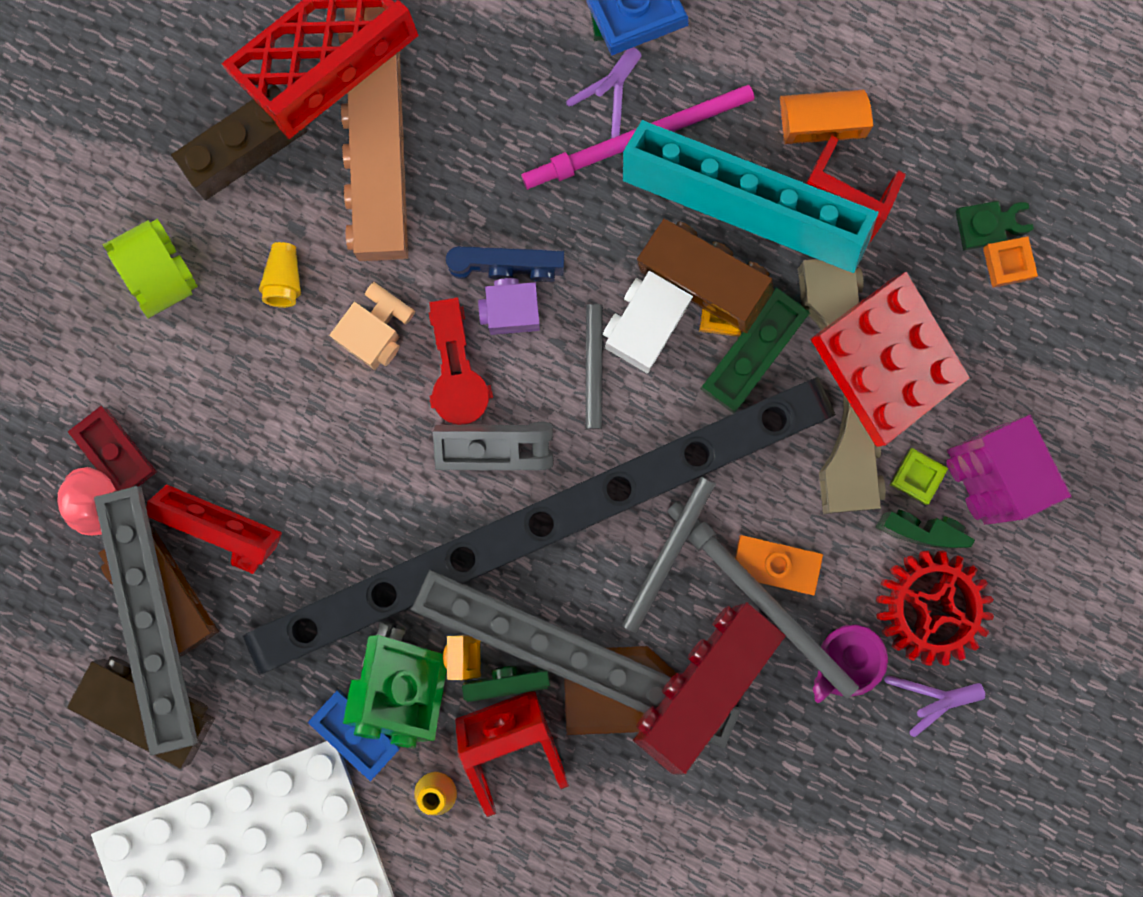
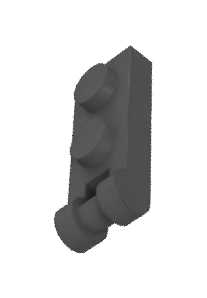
(492, 447)

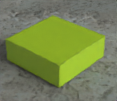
(919, 476)

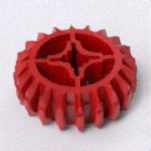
(944, 590)

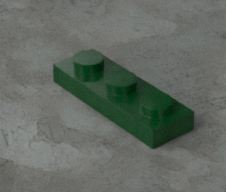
(755, 351)

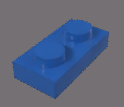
(363, 753)

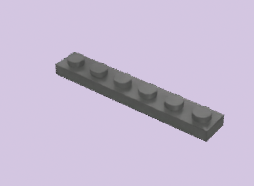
(145, 620)

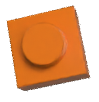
(1010, 262)

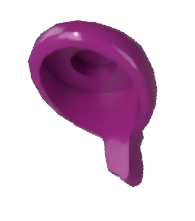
(858, 654)

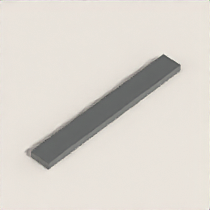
(548, 646)

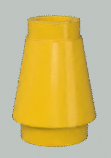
(281, 277)
(439, 784)

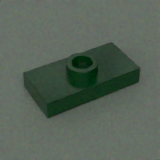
(505, 682)

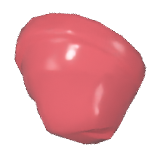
(77, 499)

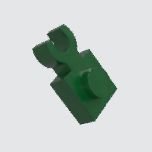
(987, 224)

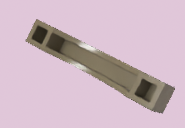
(850, 473)

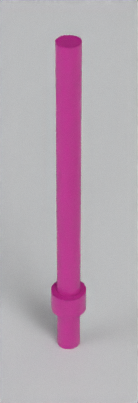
(564, 165)

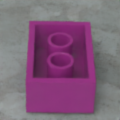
(1007, 472)

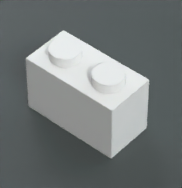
(647, 321)

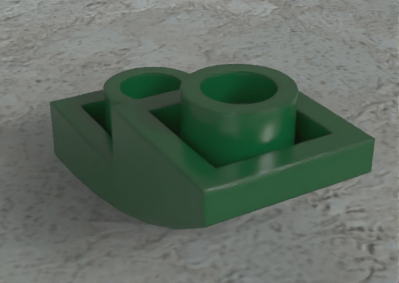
(936, 532)

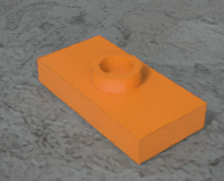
(779, 564)

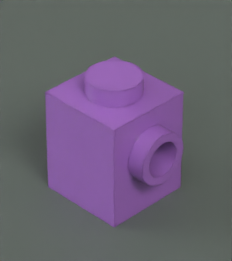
(510, 307)

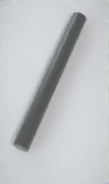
(668, 554)

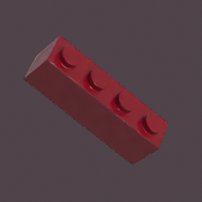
(708, 687)

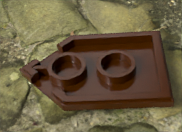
(597, 714)

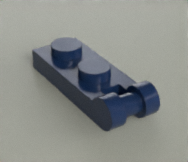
(504, 262)

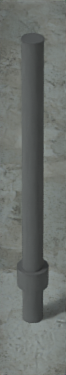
(703, 537)

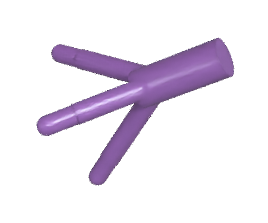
(616, 79)
(946, 700)

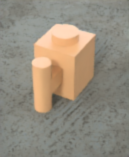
(367, 333)

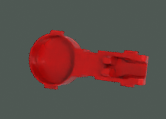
(462, 396)

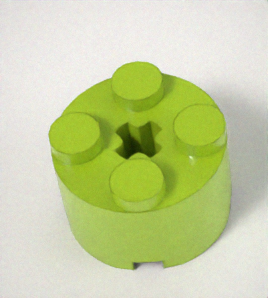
(147, 268)

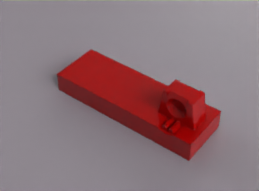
(246, 539)

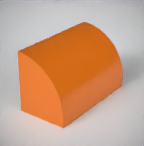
(825, 114)

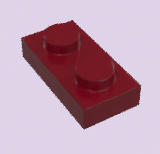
(111, 450)

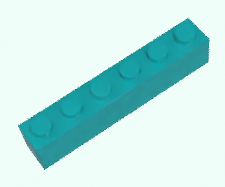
(748, 196)

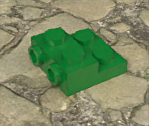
(396, 693)

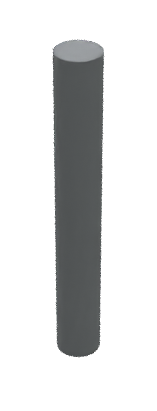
(593, 408)

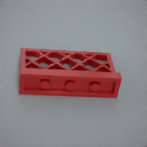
(339, 66)

